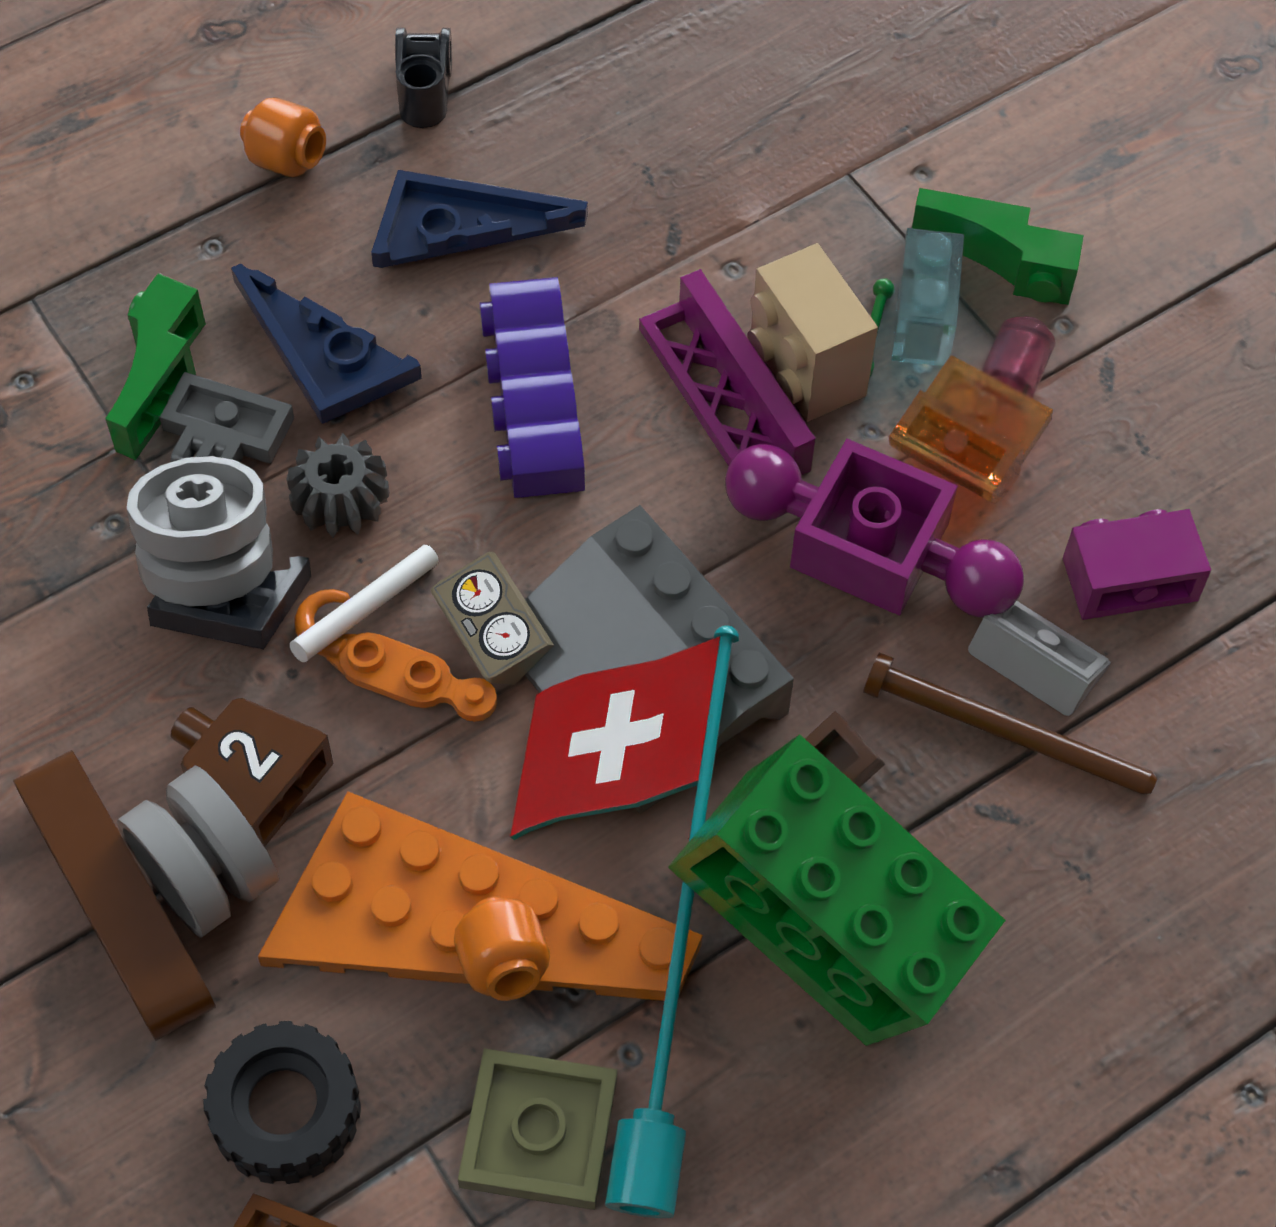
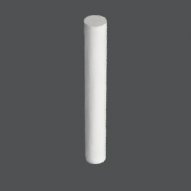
(363, 603)

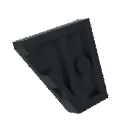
(241, 621)

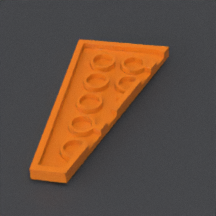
(395, 888)

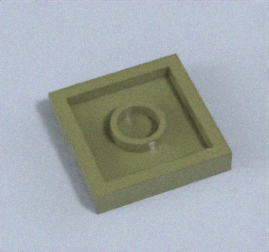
(538, 1129)

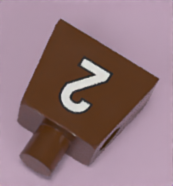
(256, 758)

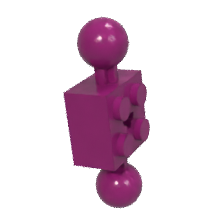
(874, 528)

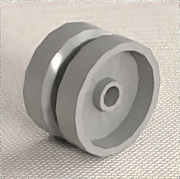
(200, 530)
(198, 850)

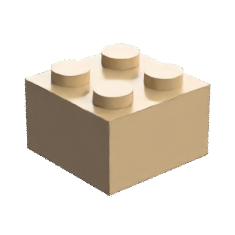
(812, 332)

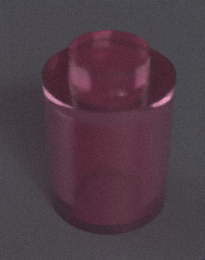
(1020, 354)

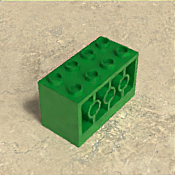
(837, 894)

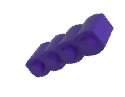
(535, 386)

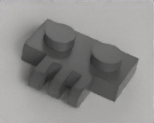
(224, 421)

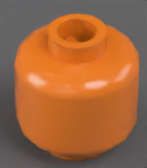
(283, 137)
(502, 948)

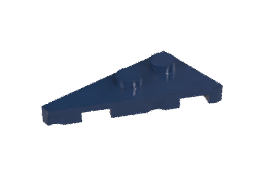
(447, 216)
(328, 359)

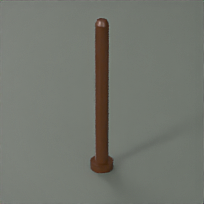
(1006, 726)

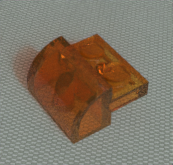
(971, 429)

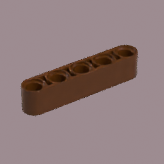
(114, 895)

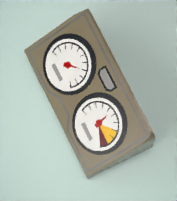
(492, 619)

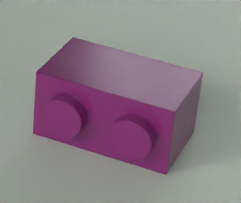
(1136, 563)

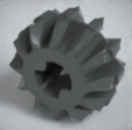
(338, 485)

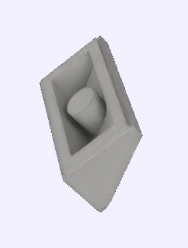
(1038, 657)

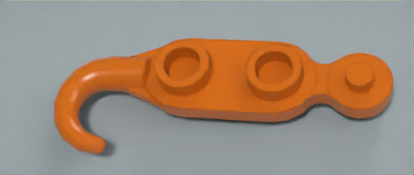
(397, 668)

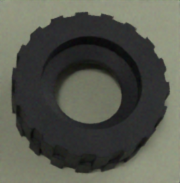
(250, 1060)

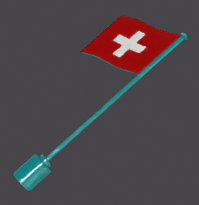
(611, 747)

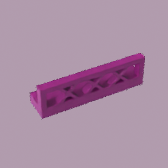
(740, 368)

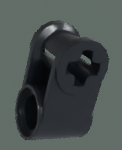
(423, 76)

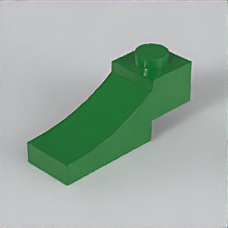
(997, 235)
(164, 326)

